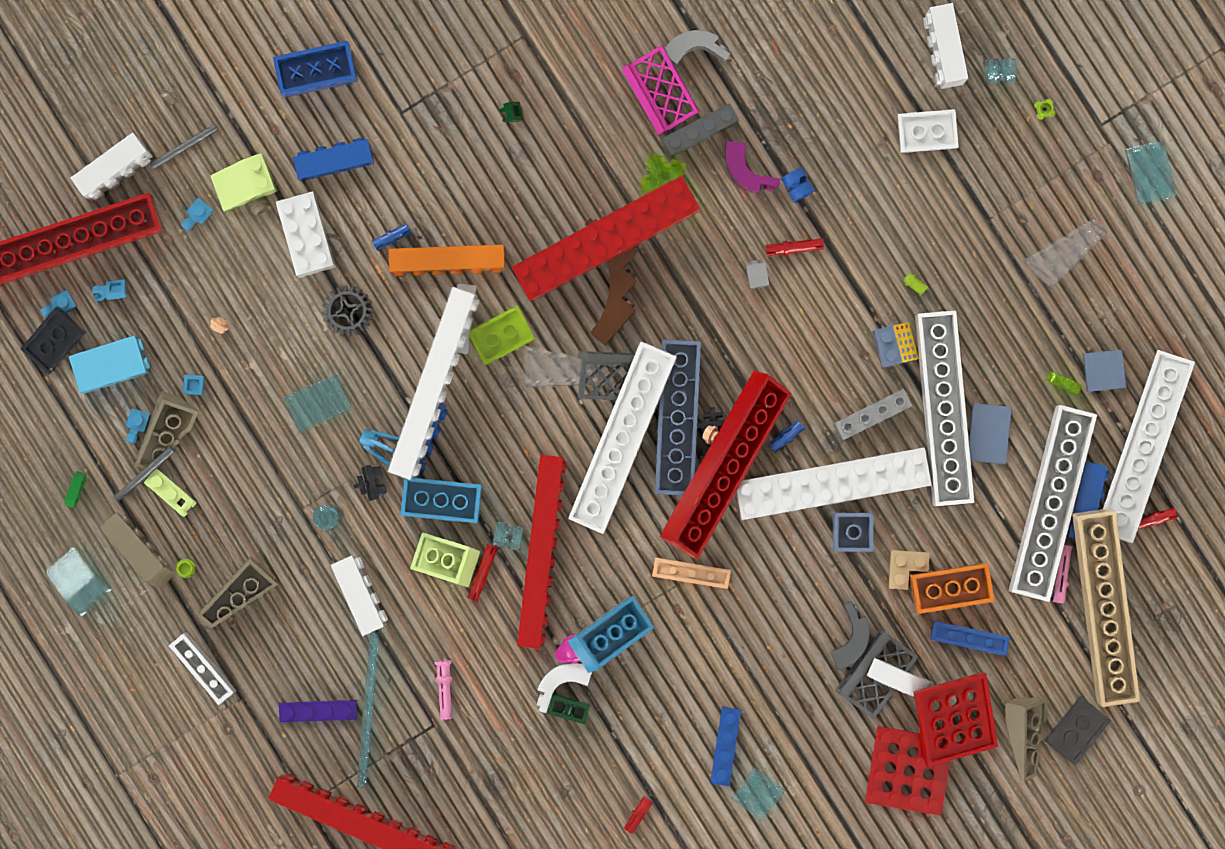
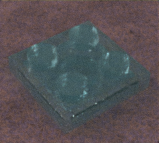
(758, 794)

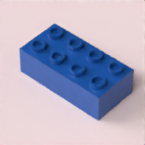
(315, 69)

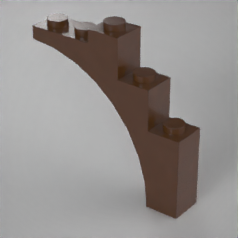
(617, 310)

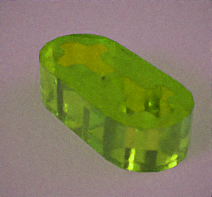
(1063, 382)

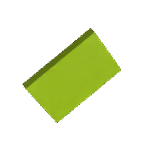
(501, 335)

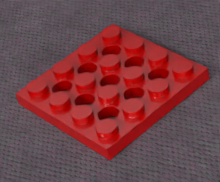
(927, 718)
(878, 775)

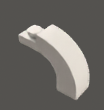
(558, 675)
(897, 678)

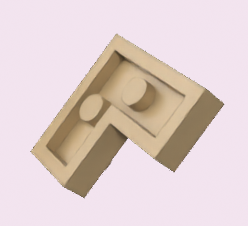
(901, 563)

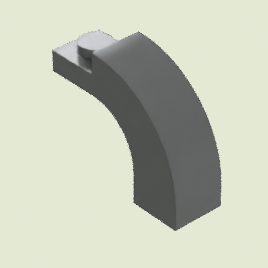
(858, 641)

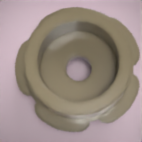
(169, 96)
(259, 207)

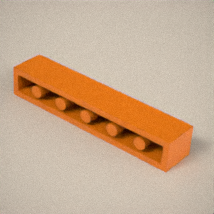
(446, 259)

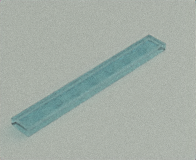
(368, 709)

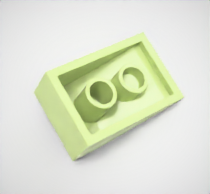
(243, 182)
(445, 559)

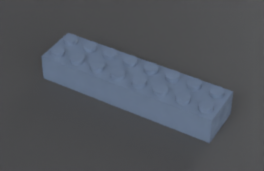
(678, 419)

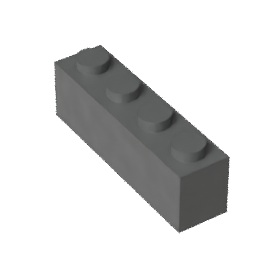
(700, 130)

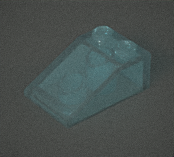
(77, 581)

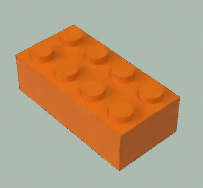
(951, 588)

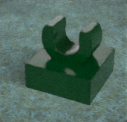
(513, 112)

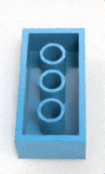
(441, 500)
(610, 634)

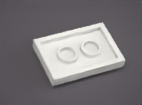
(927, 131)

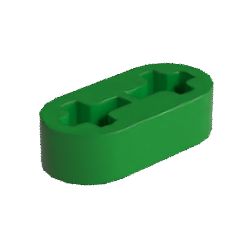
(75, 489)

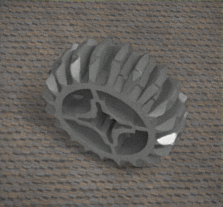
(339, 314)

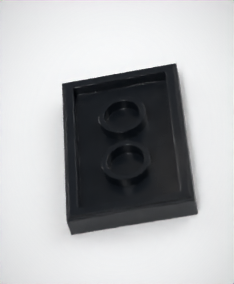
(53, 340)
(1077, 730)

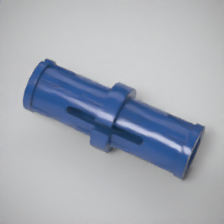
(391, 237)
(786, 436)

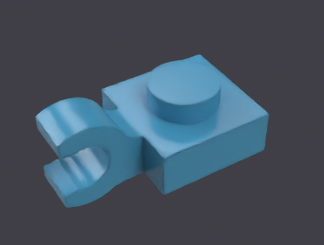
(198, 213)
(112, 290)
(62, 300)
(137, 422)

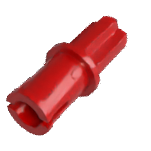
(638, 814)

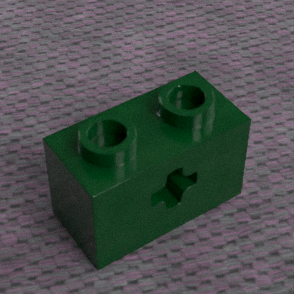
(569, 708)

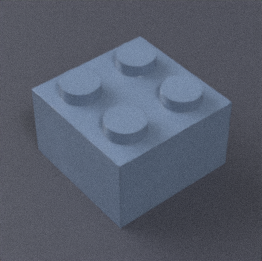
(852, 532)

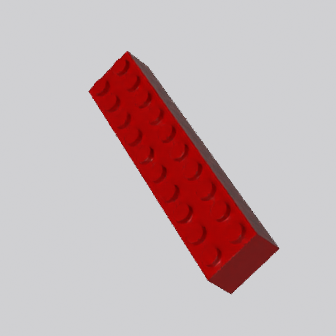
(78, 237)
(606, 238)
(725, 464)
(349, 818)

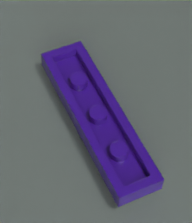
(318, 711)

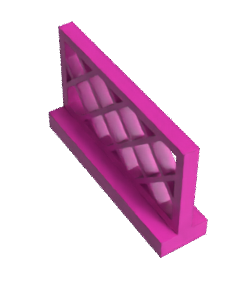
(645, 97)

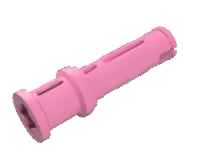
(443, 679)

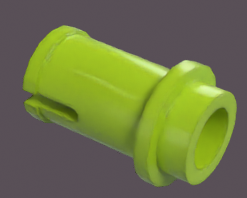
(915, 283)

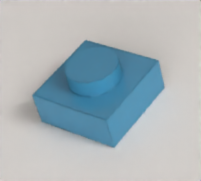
(193, 385)

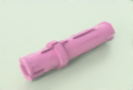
(1059, 597)

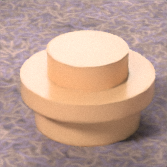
(219, 325)
(710, 434)

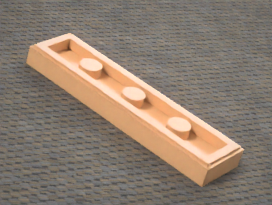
(691, 573)

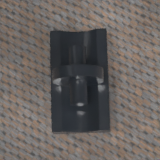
(713, 415)
(373, 491)

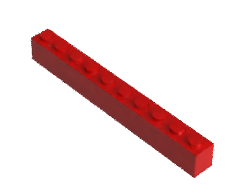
(540, 552)

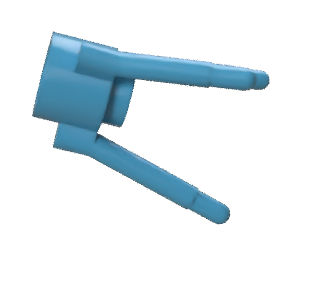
(370, 440)

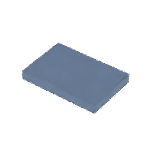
(989, 433)

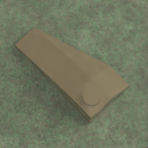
(167, 425)
(1024, 726)

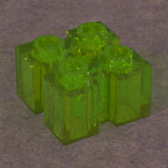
(657, 167)

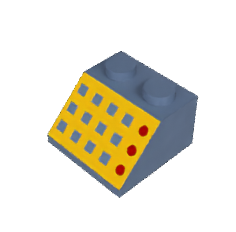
(895, 345)

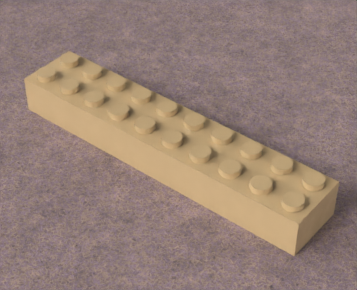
(1106, 607)

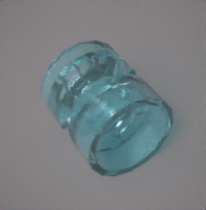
(1006, 74)
(327, 517)
(501, 533)

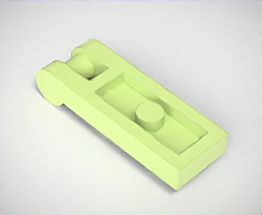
(169, 492)

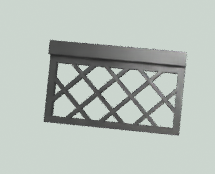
(602, 359)
(861, 668)

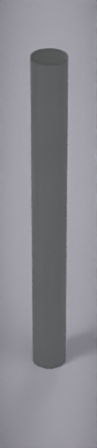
(184, 146)
(142, 475)

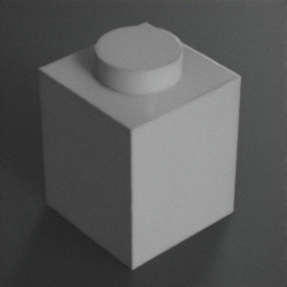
(757, 275)

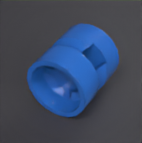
(798, 184)

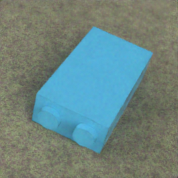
(109, 364)

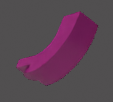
(741, 174)

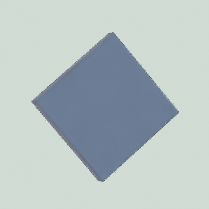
(1104, 370)

